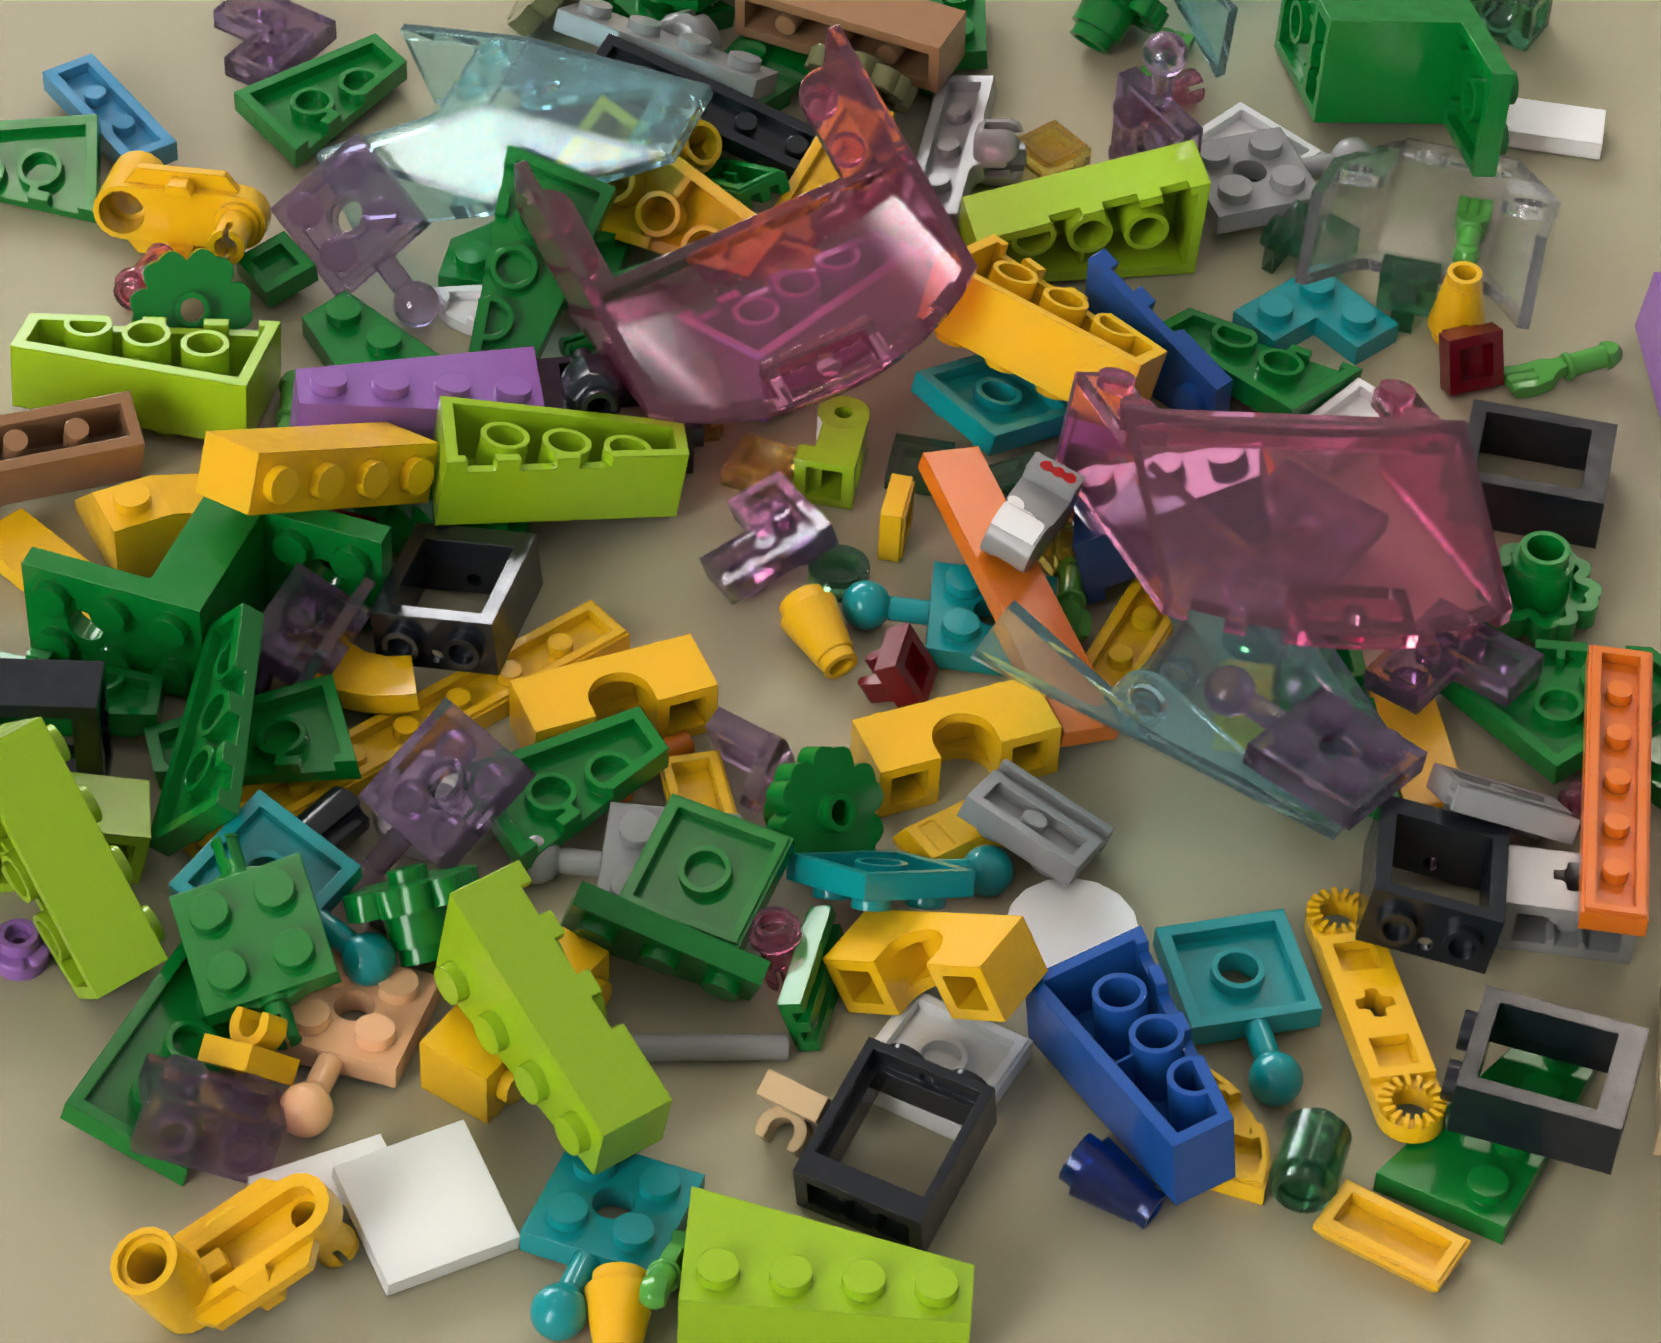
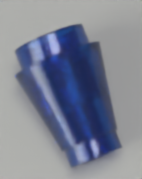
(1111, 1181)

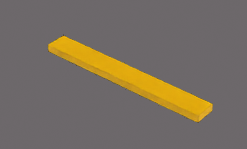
(563, 641)

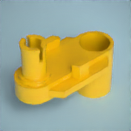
(180, 208)
(235, 1254)

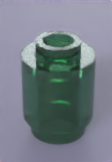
(1309, 1159)

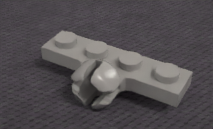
(678, 38)
(968, 145)

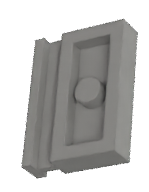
(1521, 809)
(1035, 822)

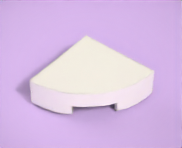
(459, 306)

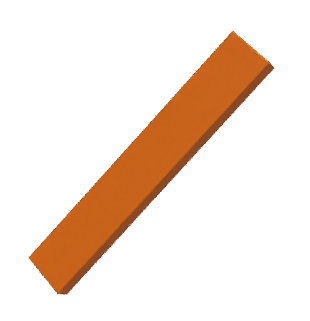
(968, 502)
(1616, 792)

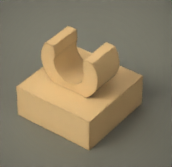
(790, 1104)

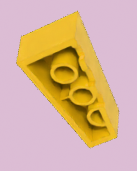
(1042, 329)

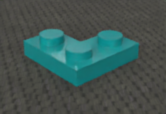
(1319, 309)

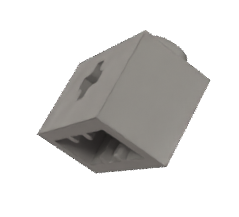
(1544, 909)

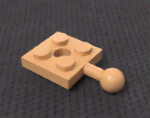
(367, 1049)

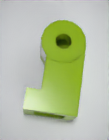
(834, 467)

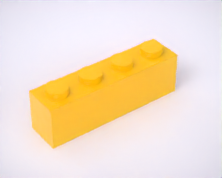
(316, 467)

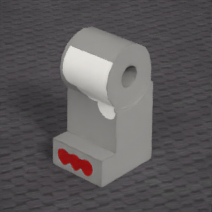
(1033, 512)

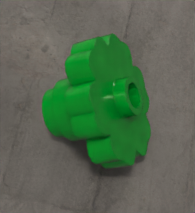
(1106, 22)
(200, 276)
(1547, 588)
(825, 801)
(411, 907)

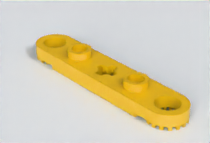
(1385, 1049)

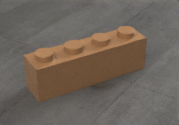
(911, 36)
(69, 447)

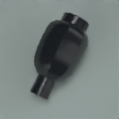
(592, 383)

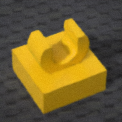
(252, 1047)

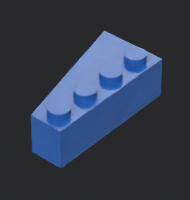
(1133, 1062)

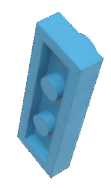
(90, 88)

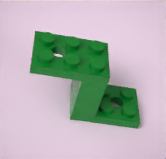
(1402, 67)
(208, 571)

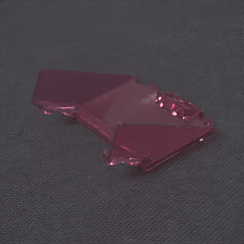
(785, 299)
(1293, 519)

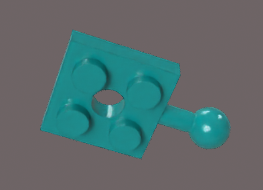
(988, 405)
(949, 614)
(272, 833)
(880, 876)
(1220, 1010)
(572, 1232)

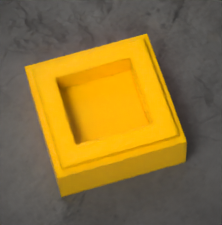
(896, 518)

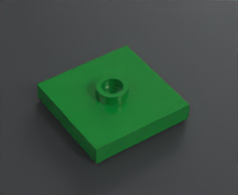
(708, 869)

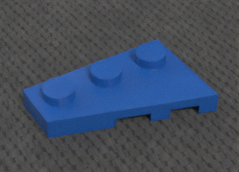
(1188, 374)

